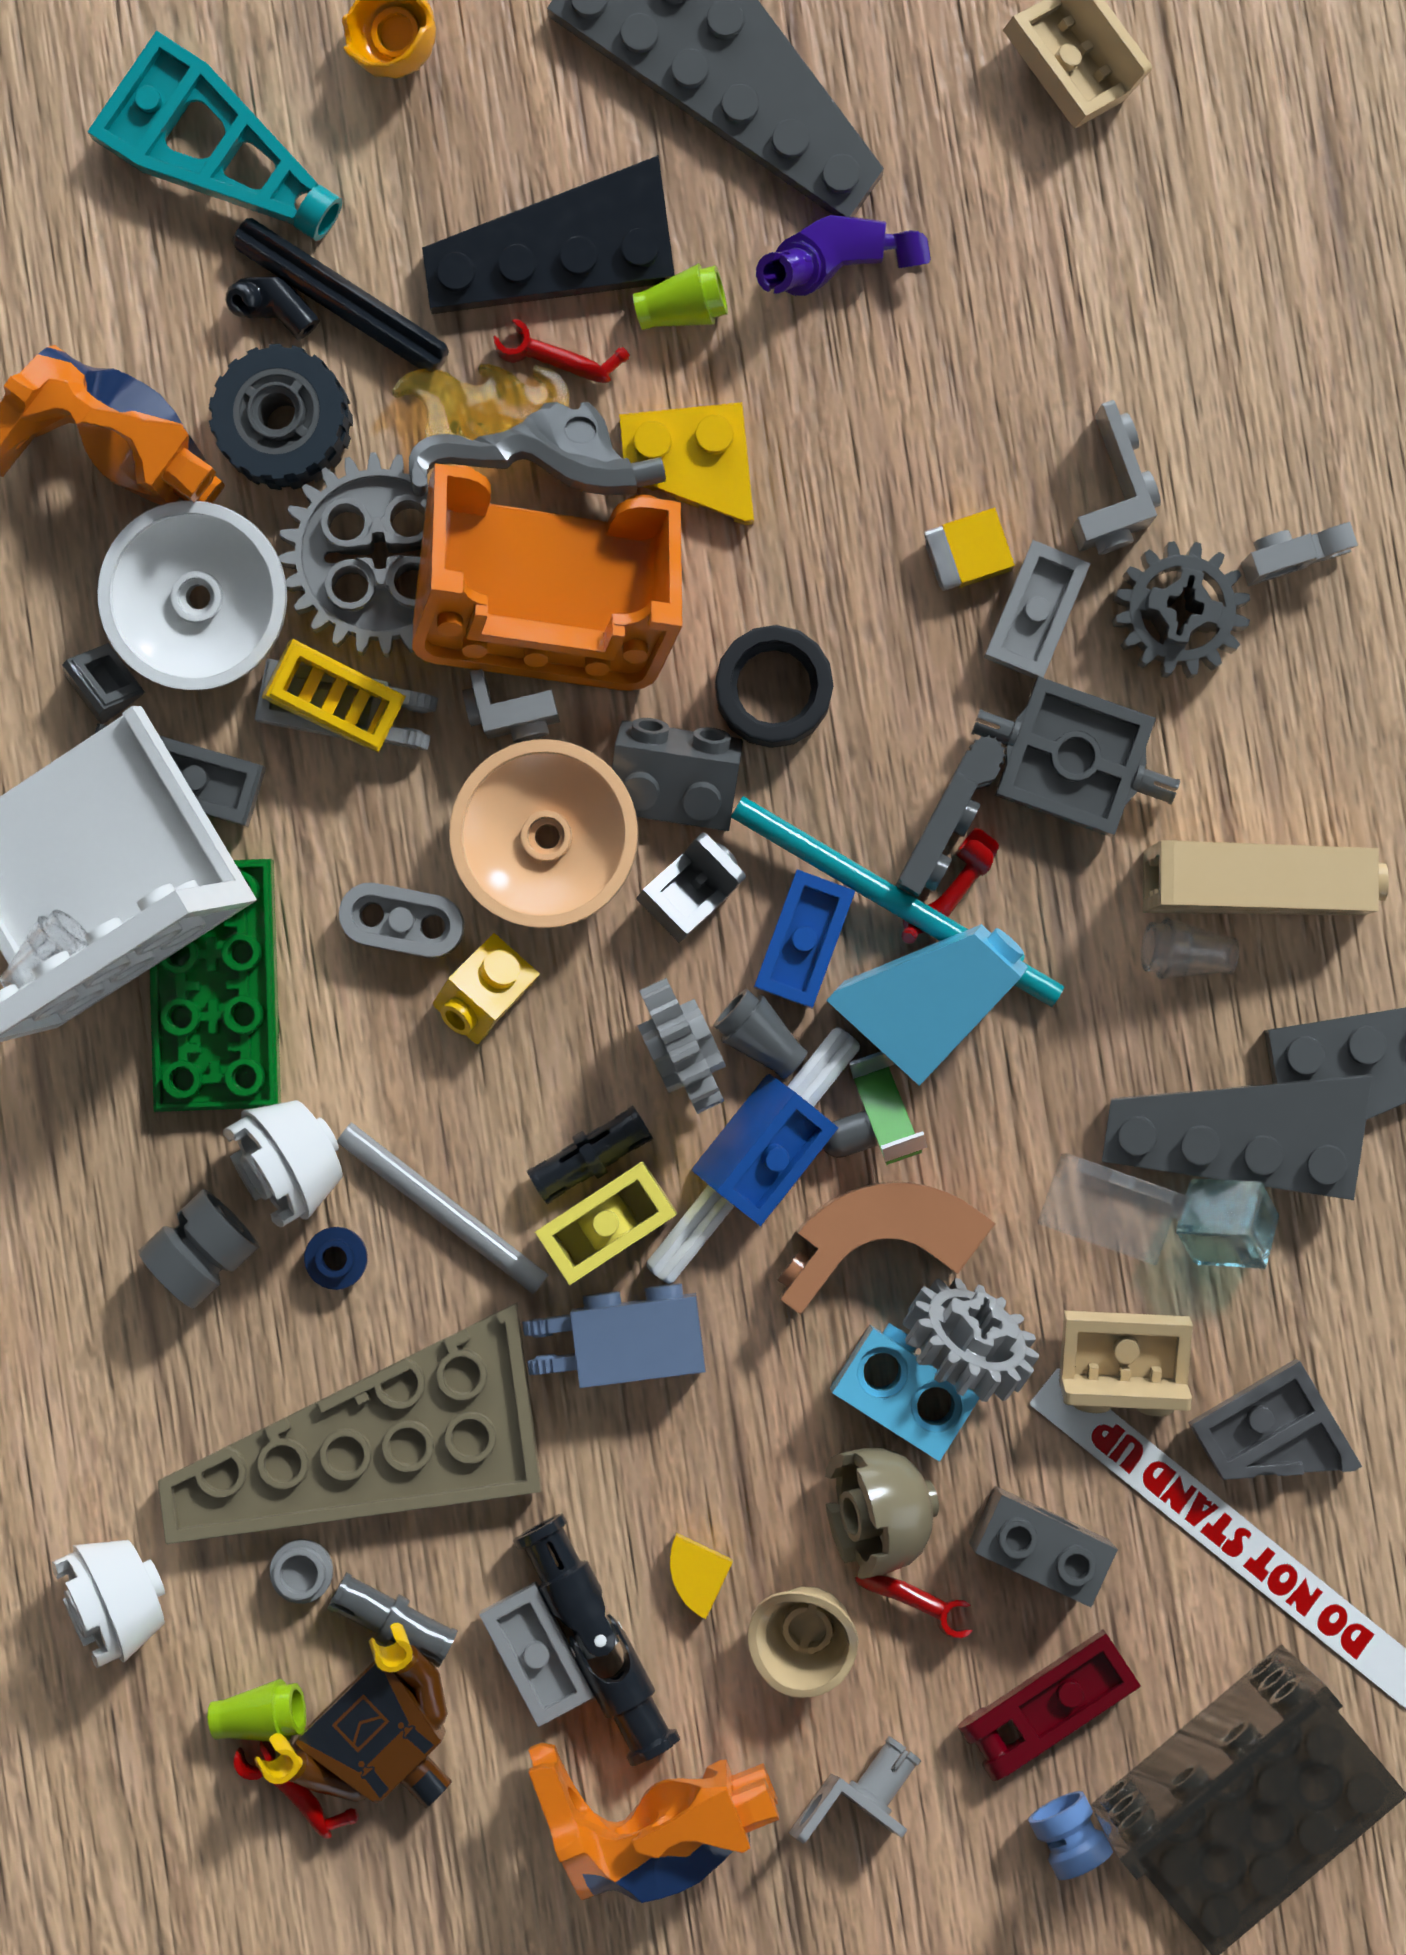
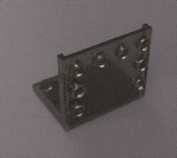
(1247, 1800)

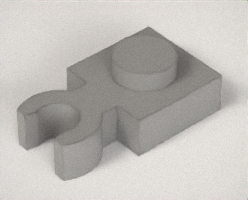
(1282, 555)

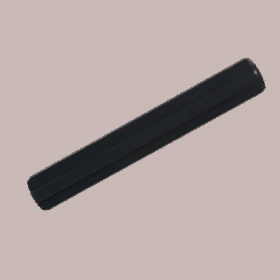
(340, 295)

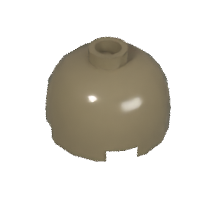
(881, 1510)

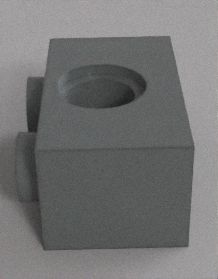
(1043, 1546)

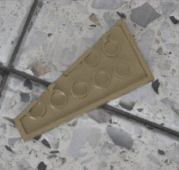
(407, 1438)

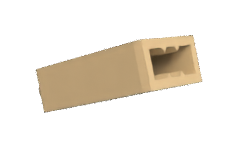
(1262, 879)

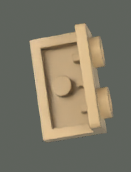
(1079, 55)
(1126, 1362)

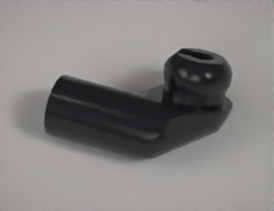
(271, 299)

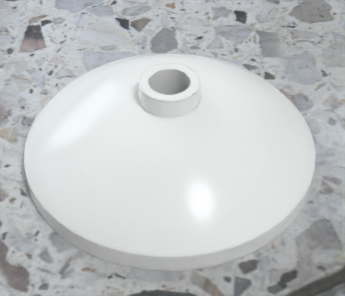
(149, 587)

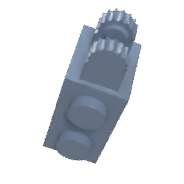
(625, 1339)

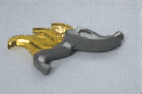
(515, 422)

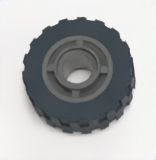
(258, 387)

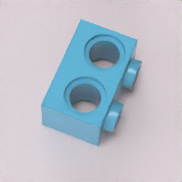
(896, 1403)

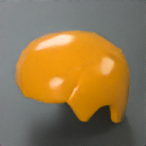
(389, 35)

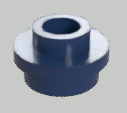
(352, 1246)

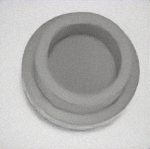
(301, 1571)

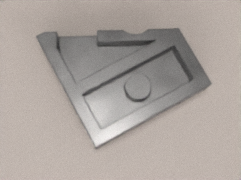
(1274, 1429)

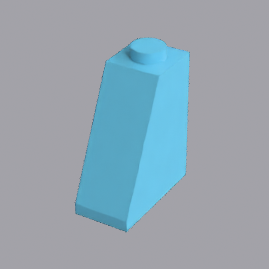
(932, 997)

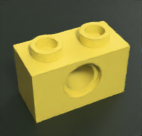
(606, 1223)

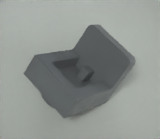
(692, 887)

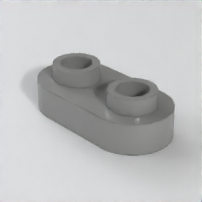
(402, 920)

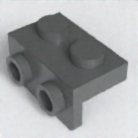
(678, 772)

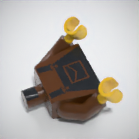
(372, 1733)

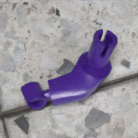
(819, 251)

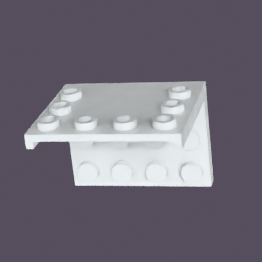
(119, 851)

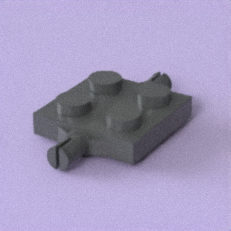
(1075, 756)

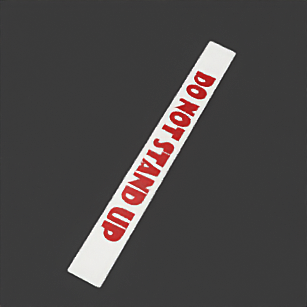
(1231, 1539)

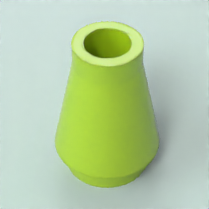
(683, 300)
(259, 1713)

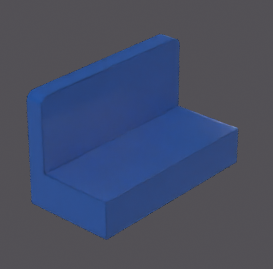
(764, 1149)

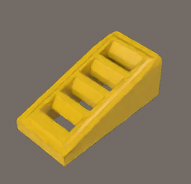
(320, 664)

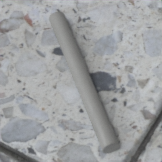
(442, 1208)

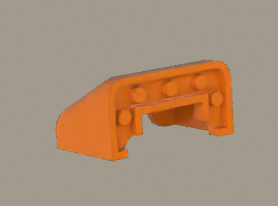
(547, 588)

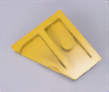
(700, 454)

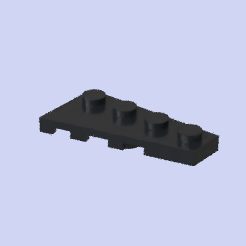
(568, 245)

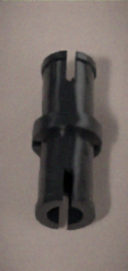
(589, 1154)

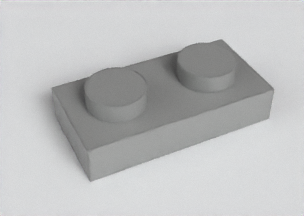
(1037, 610)
(536, 1654)

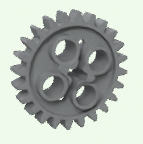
(377, 498)

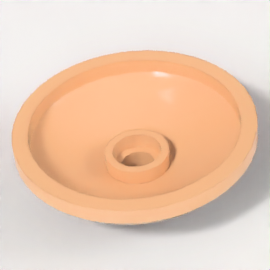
(507, 807)

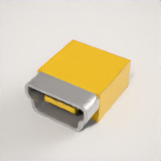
(969, 550)

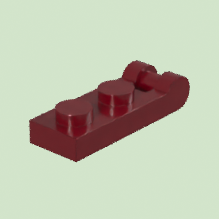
(1050, 1705)

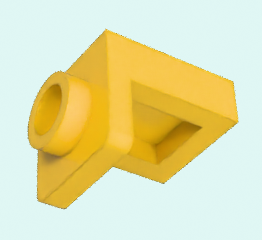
(484, 989)

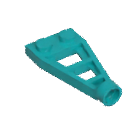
(151, 104)

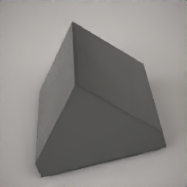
(102, 682)

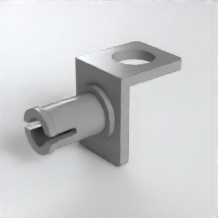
(870, 1794)

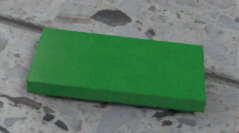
(220, 1011)

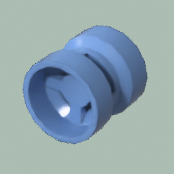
(1070, 1835)

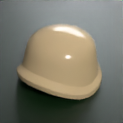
(802, 1641)

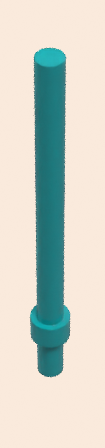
(874, 887)

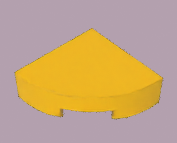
(697, 1573)

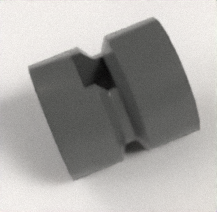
(196, 1250)

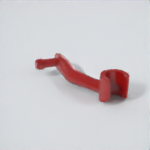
(559, 357)
(978, 853)
(916, 1598)
(298, 1795)

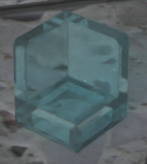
(1228, 1223)

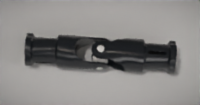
(577, 1600)

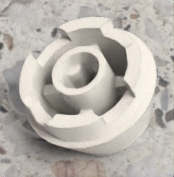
(286, 1158)
(111, 1598)

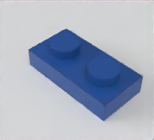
(804, 939)

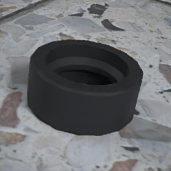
(783, 640)

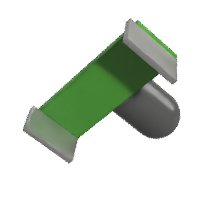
(882, 1118)

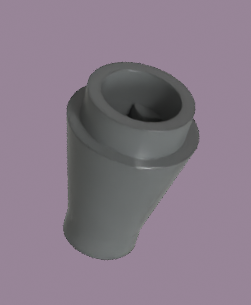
(759, 1033)

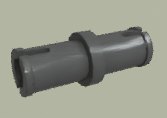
(379, 1611)

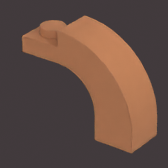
(882, 1210)

